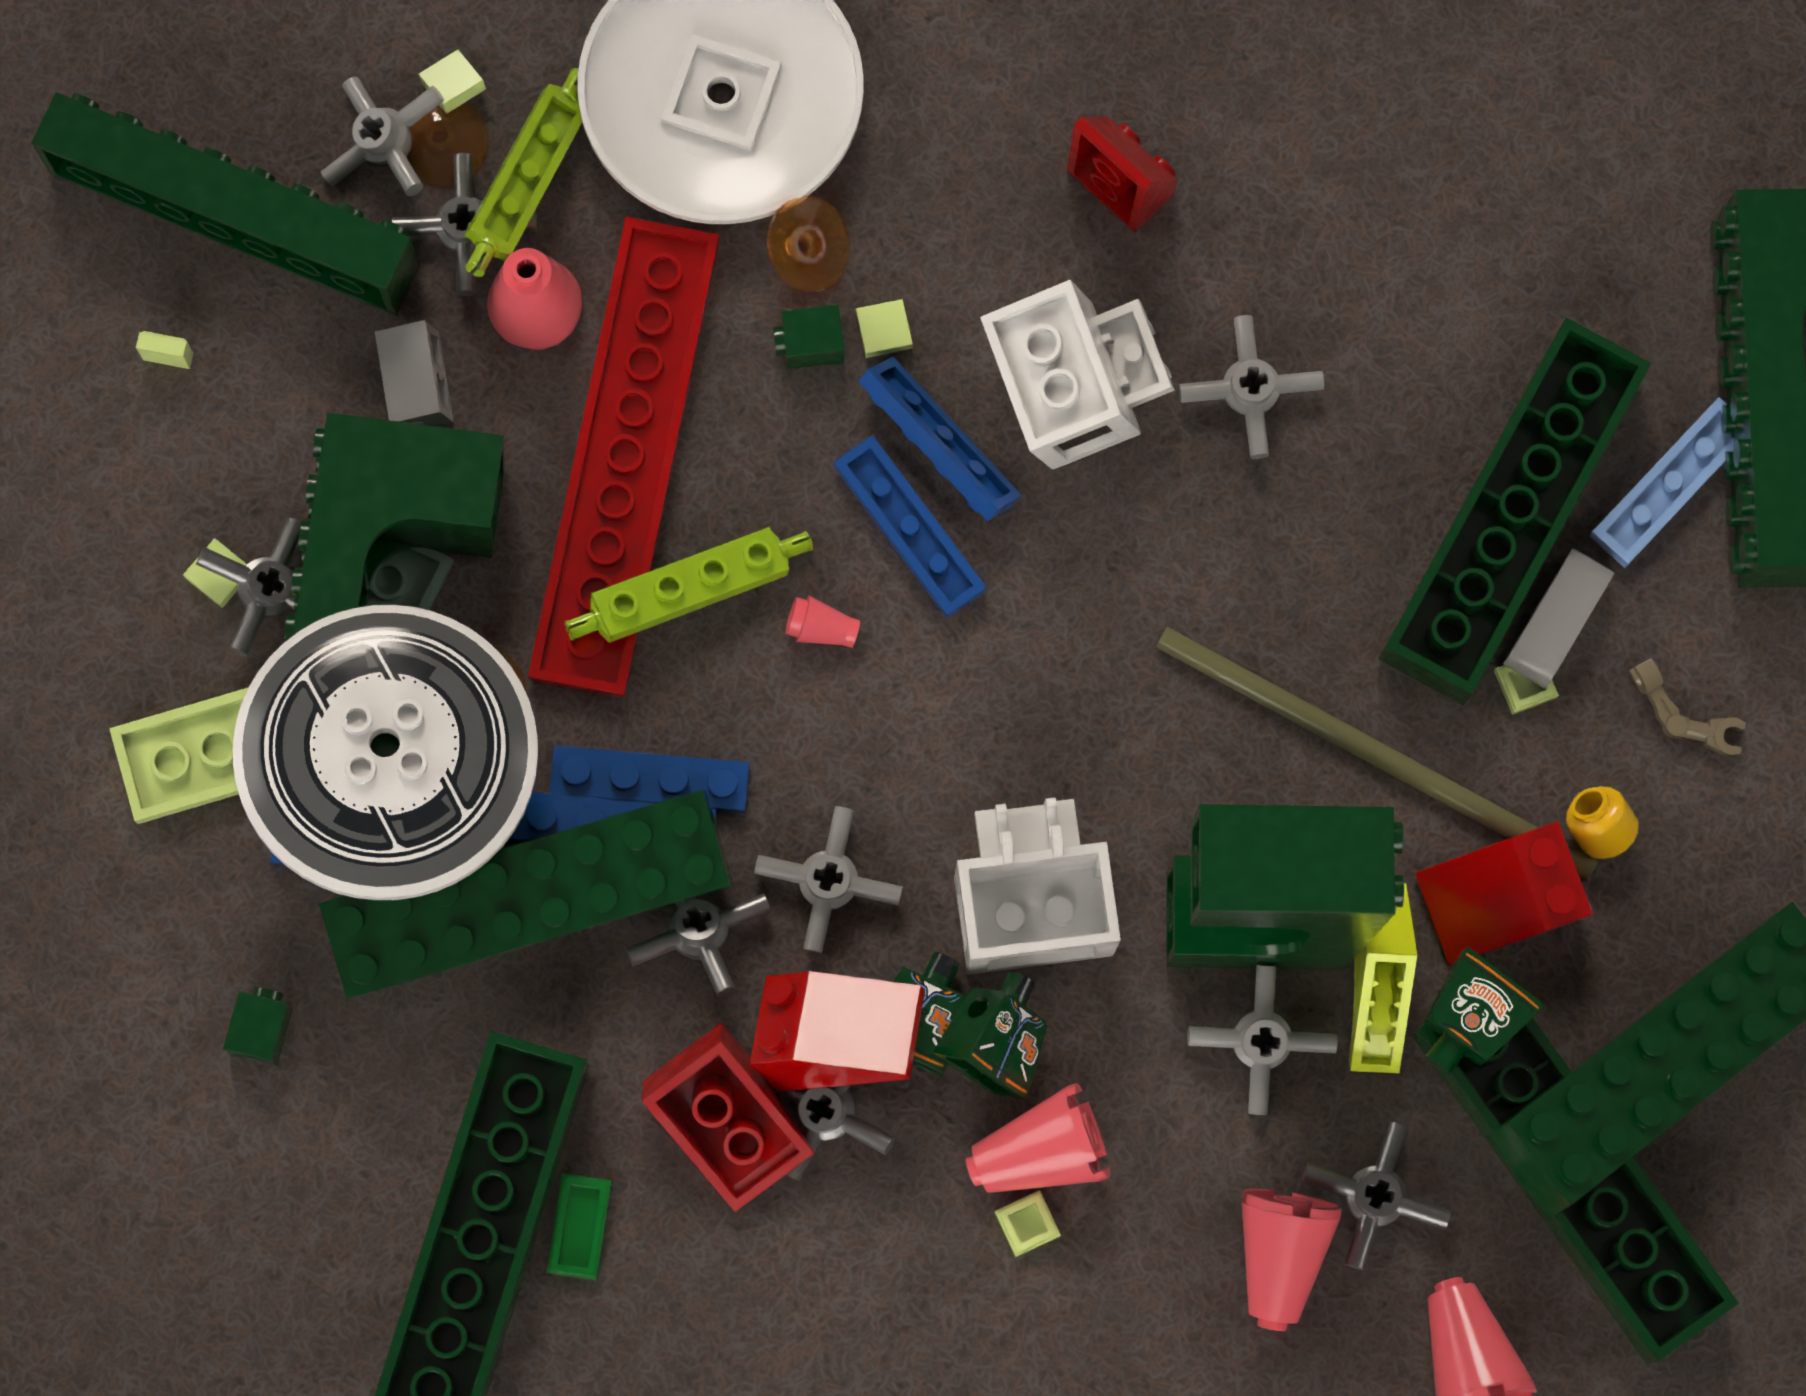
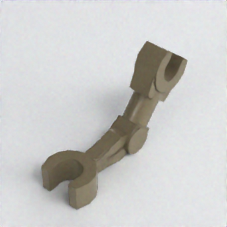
(1650, 682)

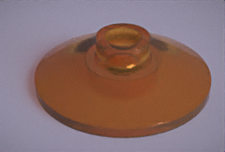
(465, 135)
(823, 242)

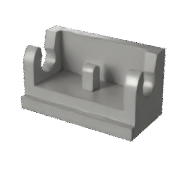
(414, 374)

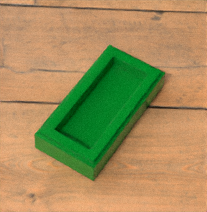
(579, 1226)

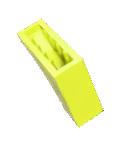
(1383, 995)

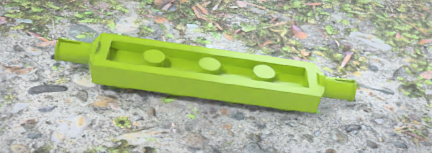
(525, 174)
(688, 585)

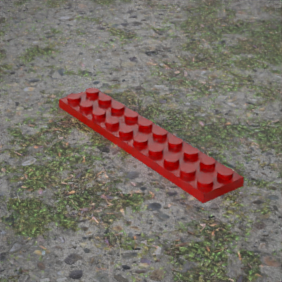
(625, 446)

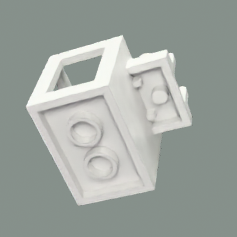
(1075, 369)
(1034, 891)

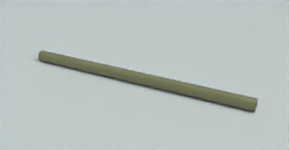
(1354, 741)

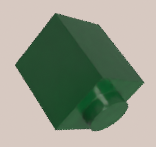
(810, 336)
(258, 1026)

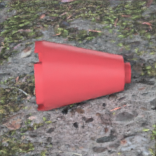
(534, 300)
(1042, 1148)
(1284, 1252)
(1470, 1347)

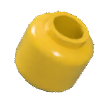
(1602, 822)

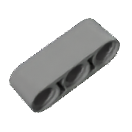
(1558, 618)

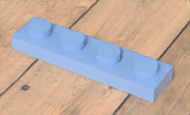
(1665, 488)

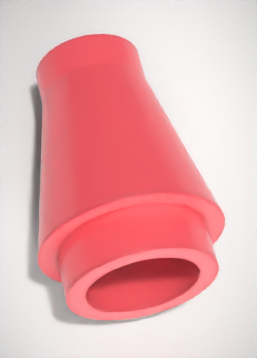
(820, 624)

